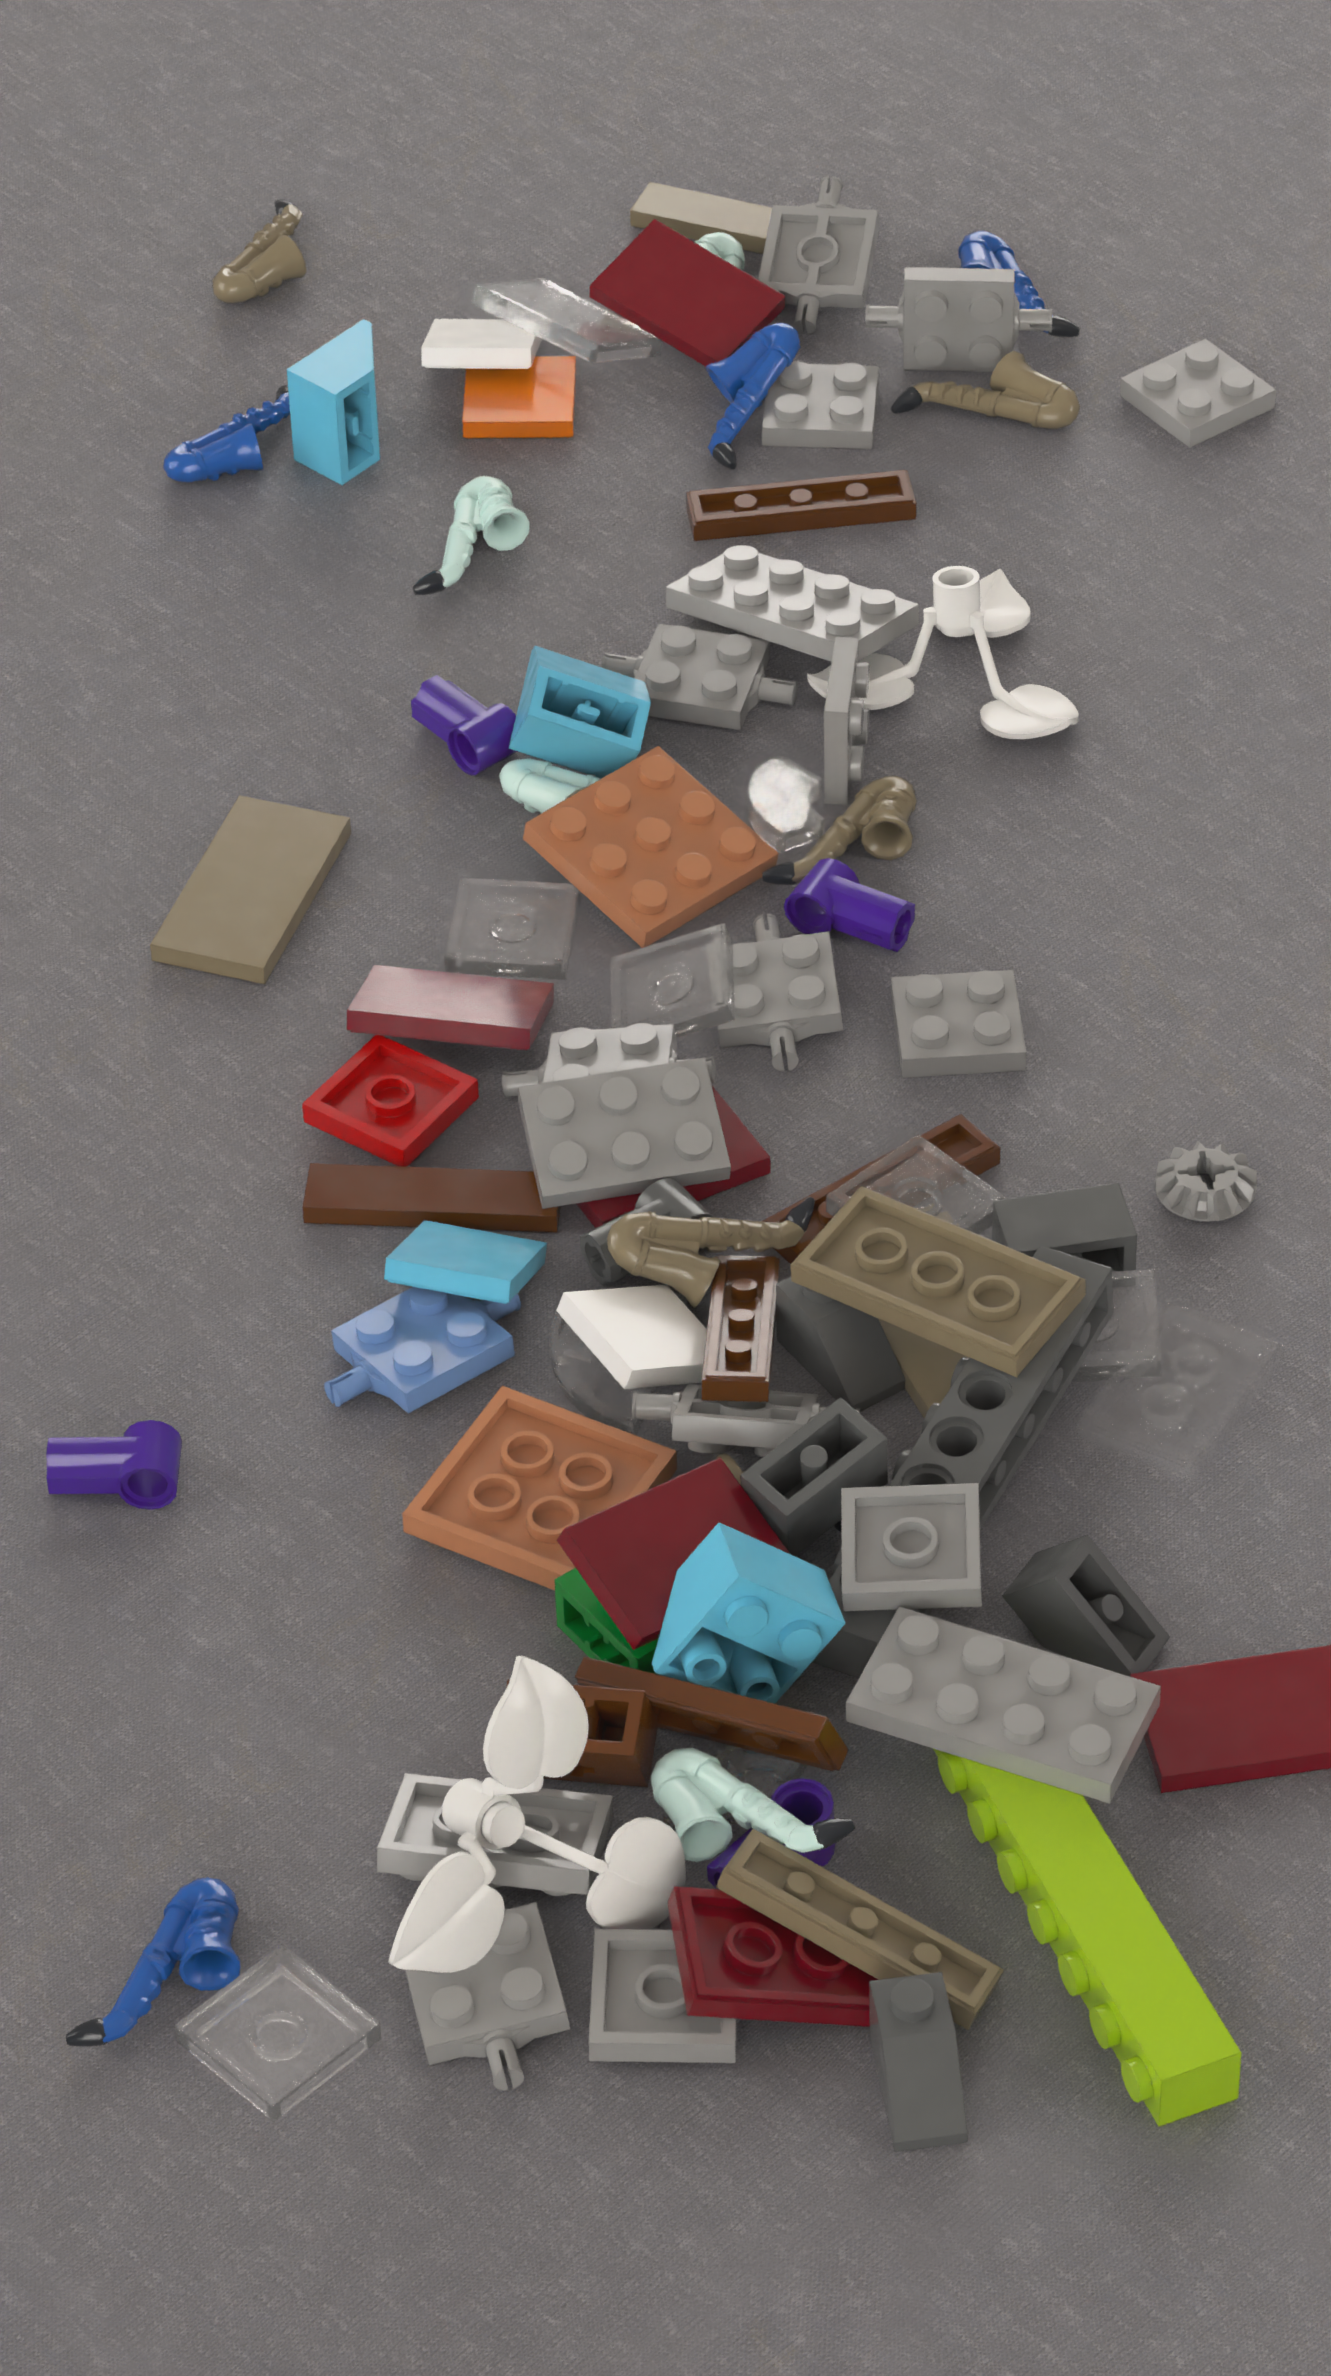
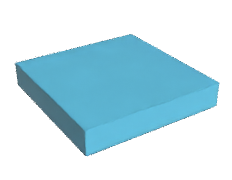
(465, 1262)

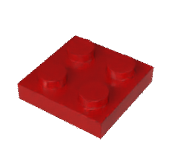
(390, 1100)

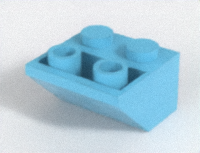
(336, 406)
(579, 714)
(745, 1617)

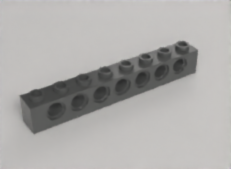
(983, 1435)

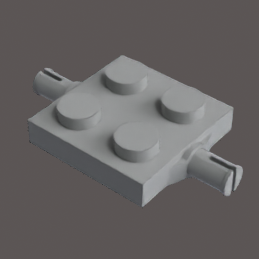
(820, 254)
(957, 318)
(704, 676)
(782, 992)
(599, 1051)
(716, 1424)
(495, 2002)

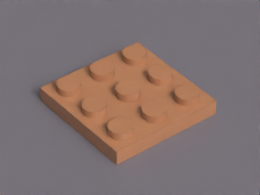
(650, 846)
(525, 1478)

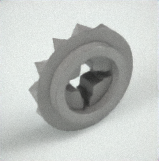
(1188, 1196)

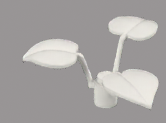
(961, 609)
(531, 1735)

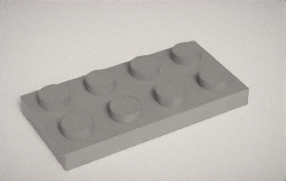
(790, 603)
(1003, 1704)

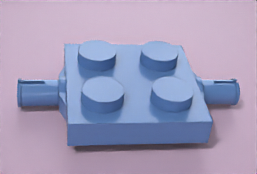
(420, 1346)

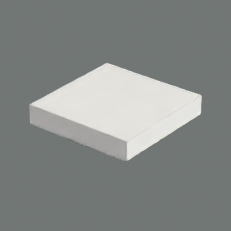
(478, 345)
(638, 1334)

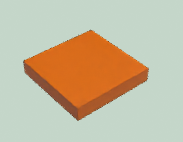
(521, 401)

